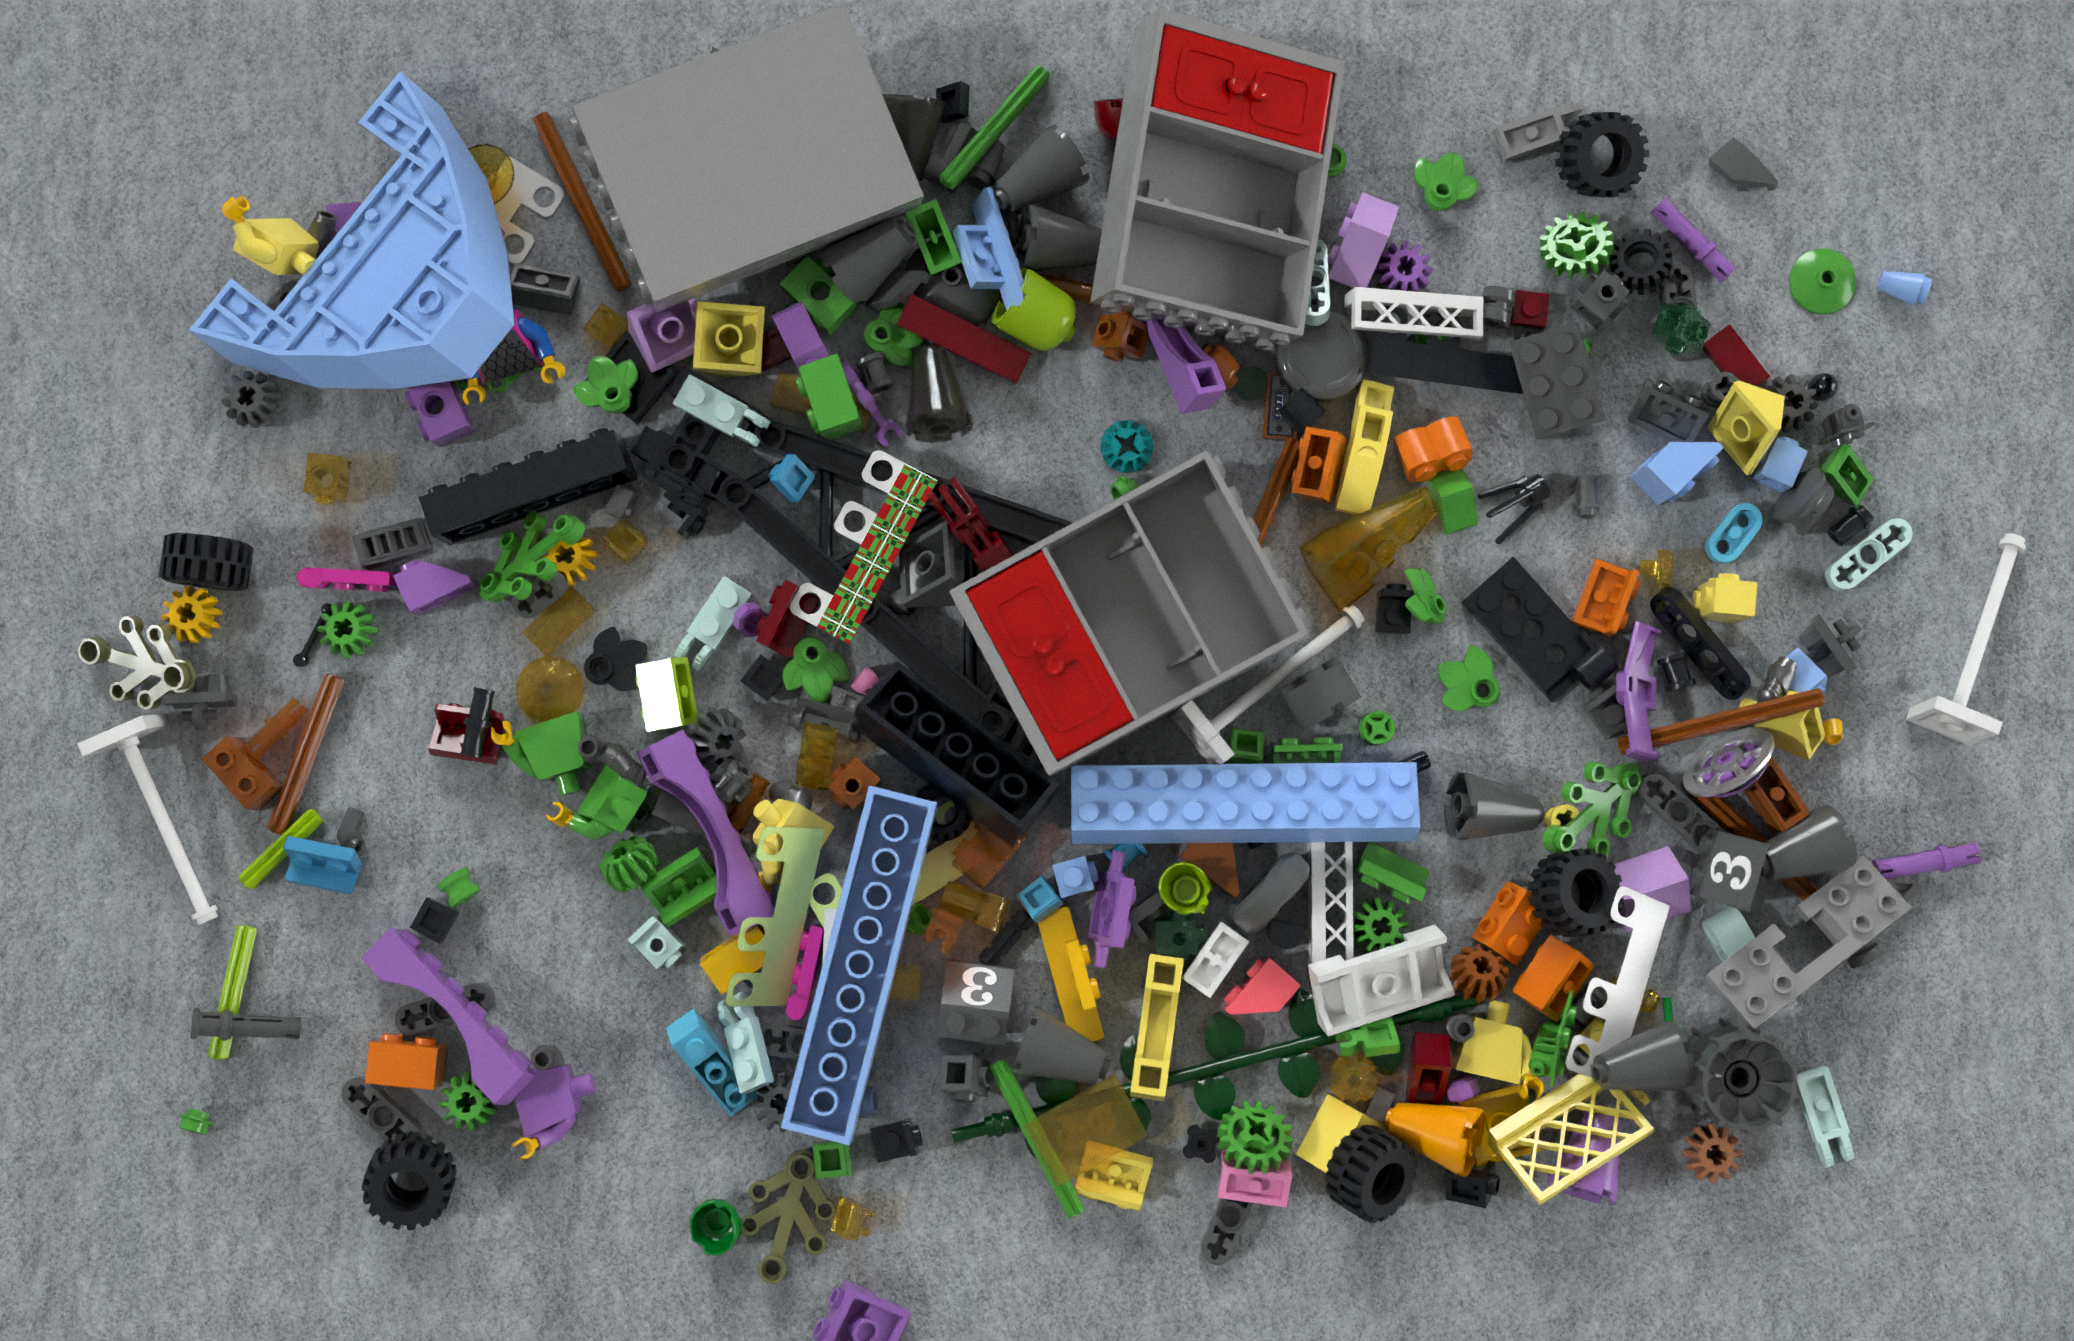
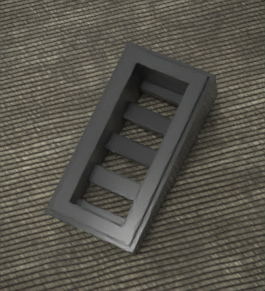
(368, 562)

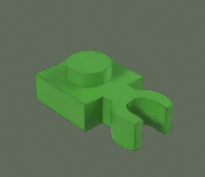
(1373, 1038)

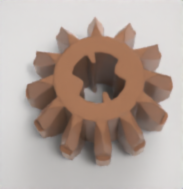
(1721, 1162)

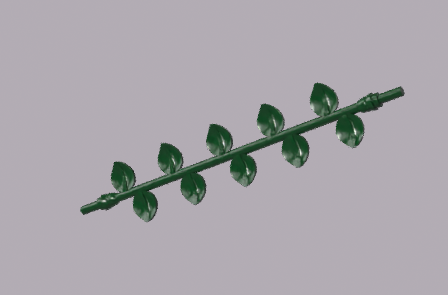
(1224, 1042)

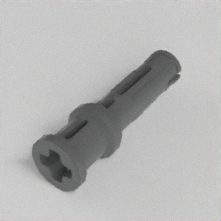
(227, 1025)

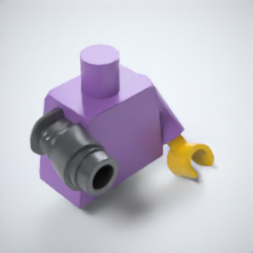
(550, 1100)

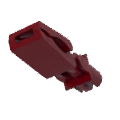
(971, 522)

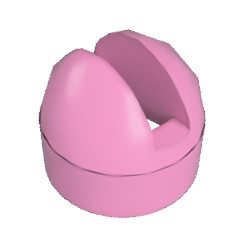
(865, 681)

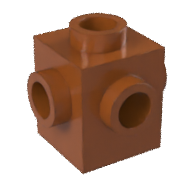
(1120, 336)
(843, 775)

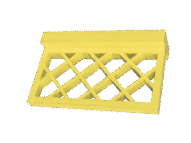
(1545, 1114)

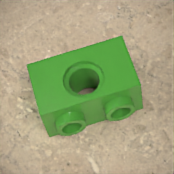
(802, 283)

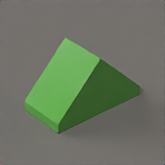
(933, 237)
(1846, 474)
(1453, 500)

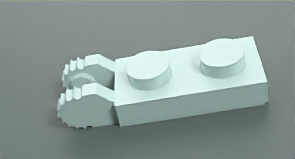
(718, 409)
(714, 620)
(745, 1045)
(1823, 1113)

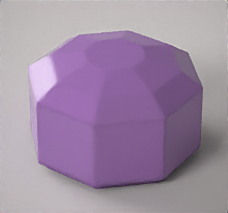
(747, 618)
(1461, 1089)

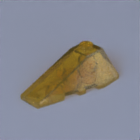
(1355, 550)

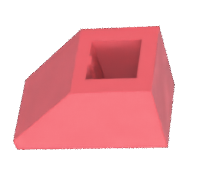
(1263, 991)

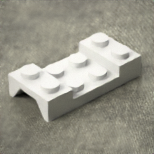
(1380, 982)

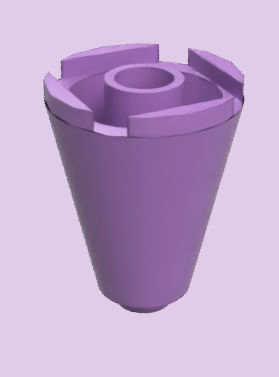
(1603, 1180)

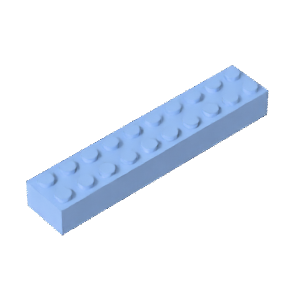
(1244, 803)
(859, 965)

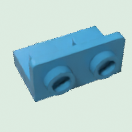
(322, 865)

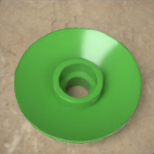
(1810, 289)

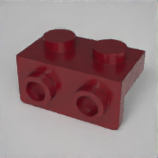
(782, 628)
(450, 731)

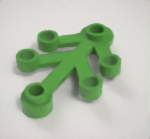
(497, 584)
(1624, 782)

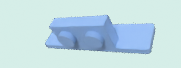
(988, 251)

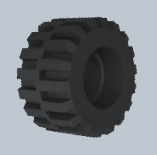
(1627, 154)
(206, 561)
(1554, 898)
(1371, 1173)
(405, 1206)

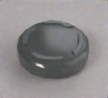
(1325, 360)
(1271, 892)

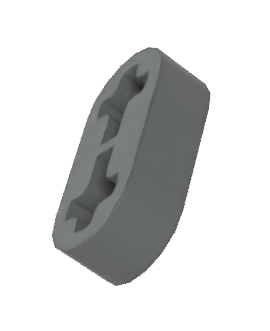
(543, 598)

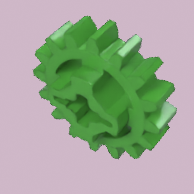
(1576, 245)
(1255, 1140)

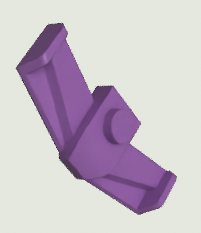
(1638, 691)

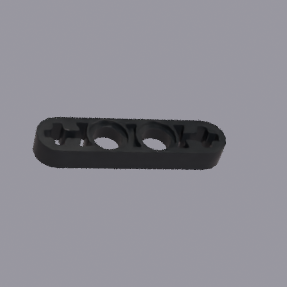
(1704, 640)

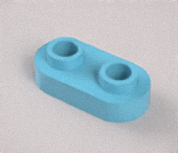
(1732, 534)

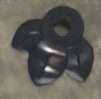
(619, 658)

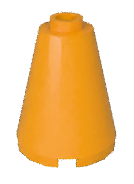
(1439, 1132)

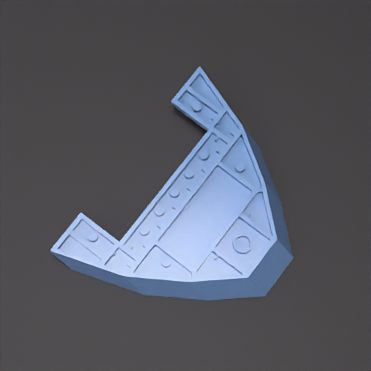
(405, 287)

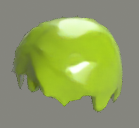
(1185, 888)

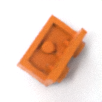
(1606, 598)
(1509, 923)

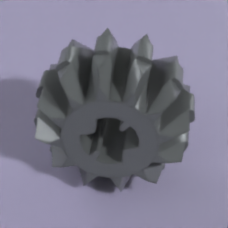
(240, 401)
(1800, 412)
(717, 735)
(770, 1109)

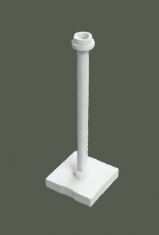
(1953, 717)
(1205, 733)
(126, 738)

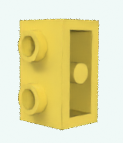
(1725, 599)

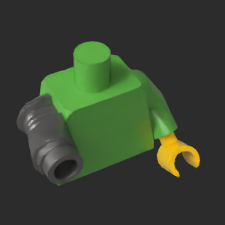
(552, 749)
(611, 799)

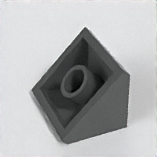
(928, 569)

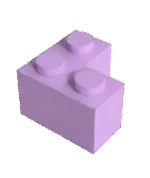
(1364, 238)

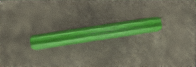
(994, 127)
(1023, 1113)

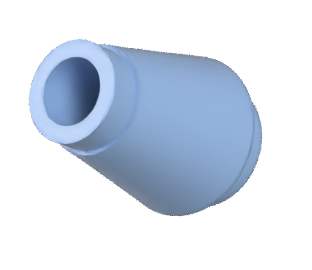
(1905, 286)

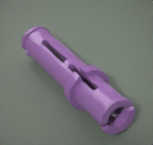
(1693, 240)
(1939, 859)

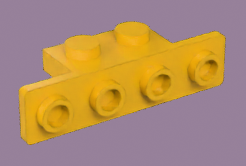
(1069, 973)

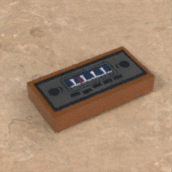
(1276, 395)

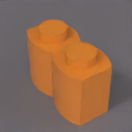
(1433, 449)

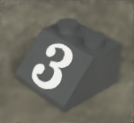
(1728, 869)
(975, 1002)

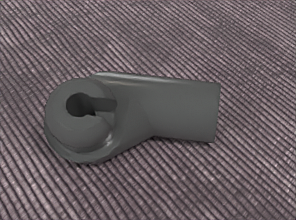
(348, 832)

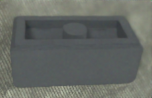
(543, 288)

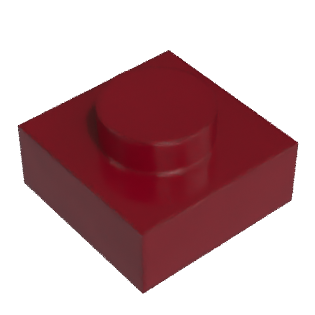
(1530, 309)

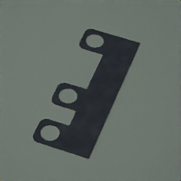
(1443, 360)

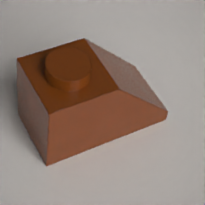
(1217, 862)

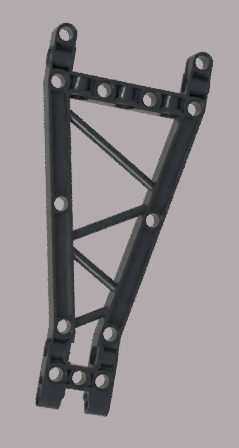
(816, 561)

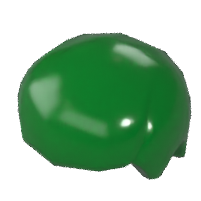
(715, 1226)

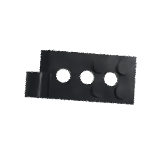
(1582, 657)

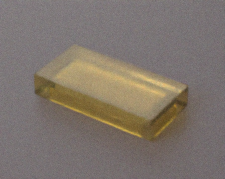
(559, 621)

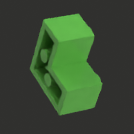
(832, 402)

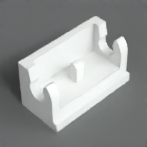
(1215, 959)

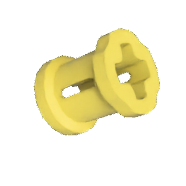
(1551, 814)

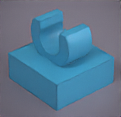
(791, 477)

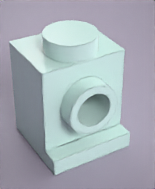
(653, 929)

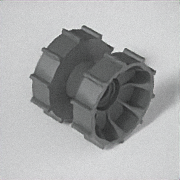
(1765, 1083)

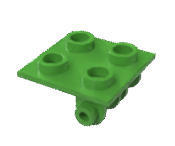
(1550, 1044)

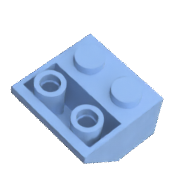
(1671, 469)

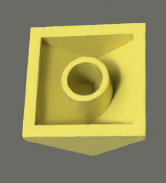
(728, 339)
(1747, 423)
(1329, 1126)

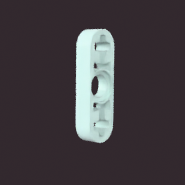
(1321, 291)
(1880, 533)

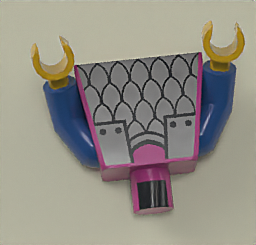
(519, 351)

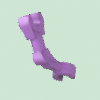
(868, 403)

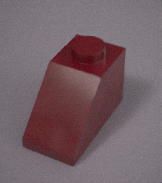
(1428, 1068)

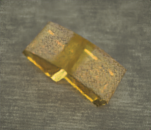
(816, 756)

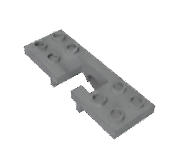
(1846, 909)

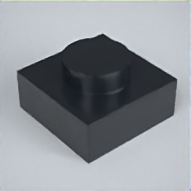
(956, 101)
(763, 678)
(434, 920)

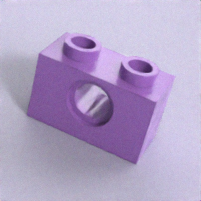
(450, 423)

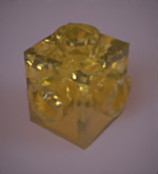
(1346, 1066)

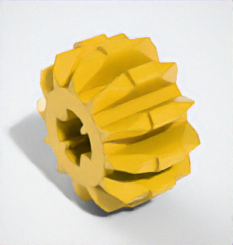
(580, 560)
(204, 611)

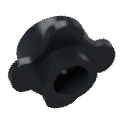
(1192, 1148)

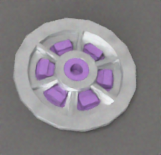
(1729, 763)

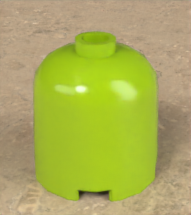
(1042, 317)

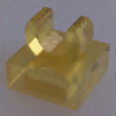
(606, 326)
(1661, 569)
(850, 1218)

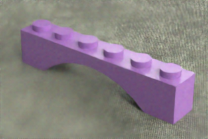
(1188, 368)
(676, 769)
(494, 1063)

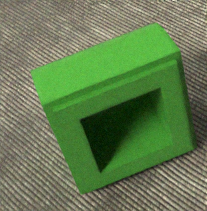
(1247, 746)
(831, 1159)

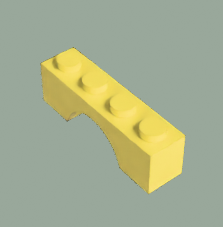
(1156, 1027)

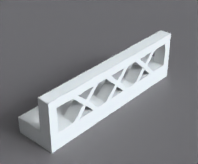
(1416, 304)
(1317, 903)

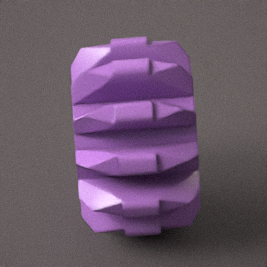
(1406, 257)

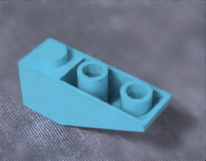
(708, 1060)

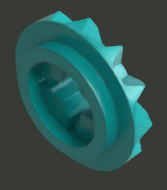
(1129, 461)

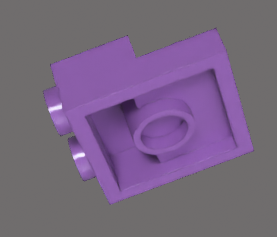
(860, 1316)

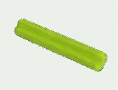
(275, 853)

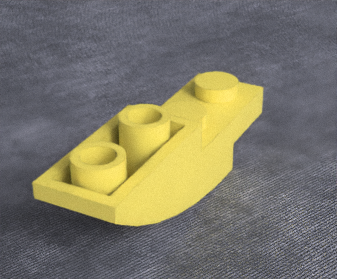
(1366, 447)

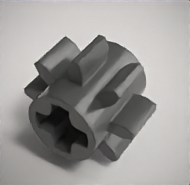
(732, 781)

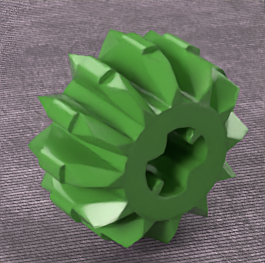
(338, 639)
(629, 864)
(1377, 913)
(465, 1113)

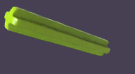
(234, 984)

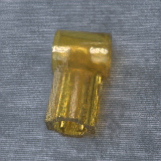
(981, 907)

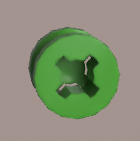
(1380, 724)
(458, 887)

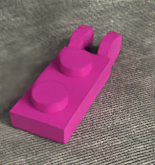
(345, 579)
(805, 974)

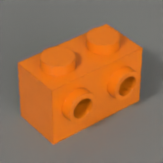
(1318, 465)
(1552, 976)
(406, 1063)

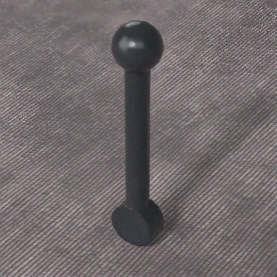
(301, 659)

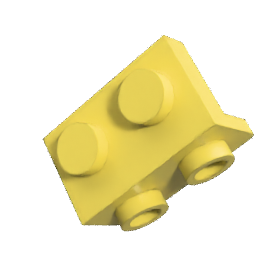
(1117, 1180)

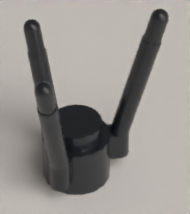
(1529, 493)

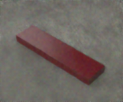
(963, 339)

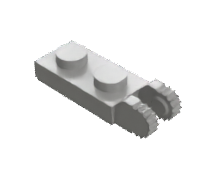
(1533, 132)

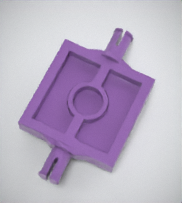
(1111, 909)

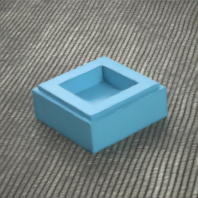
(1039, 899)

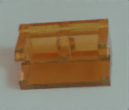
(948, 924)

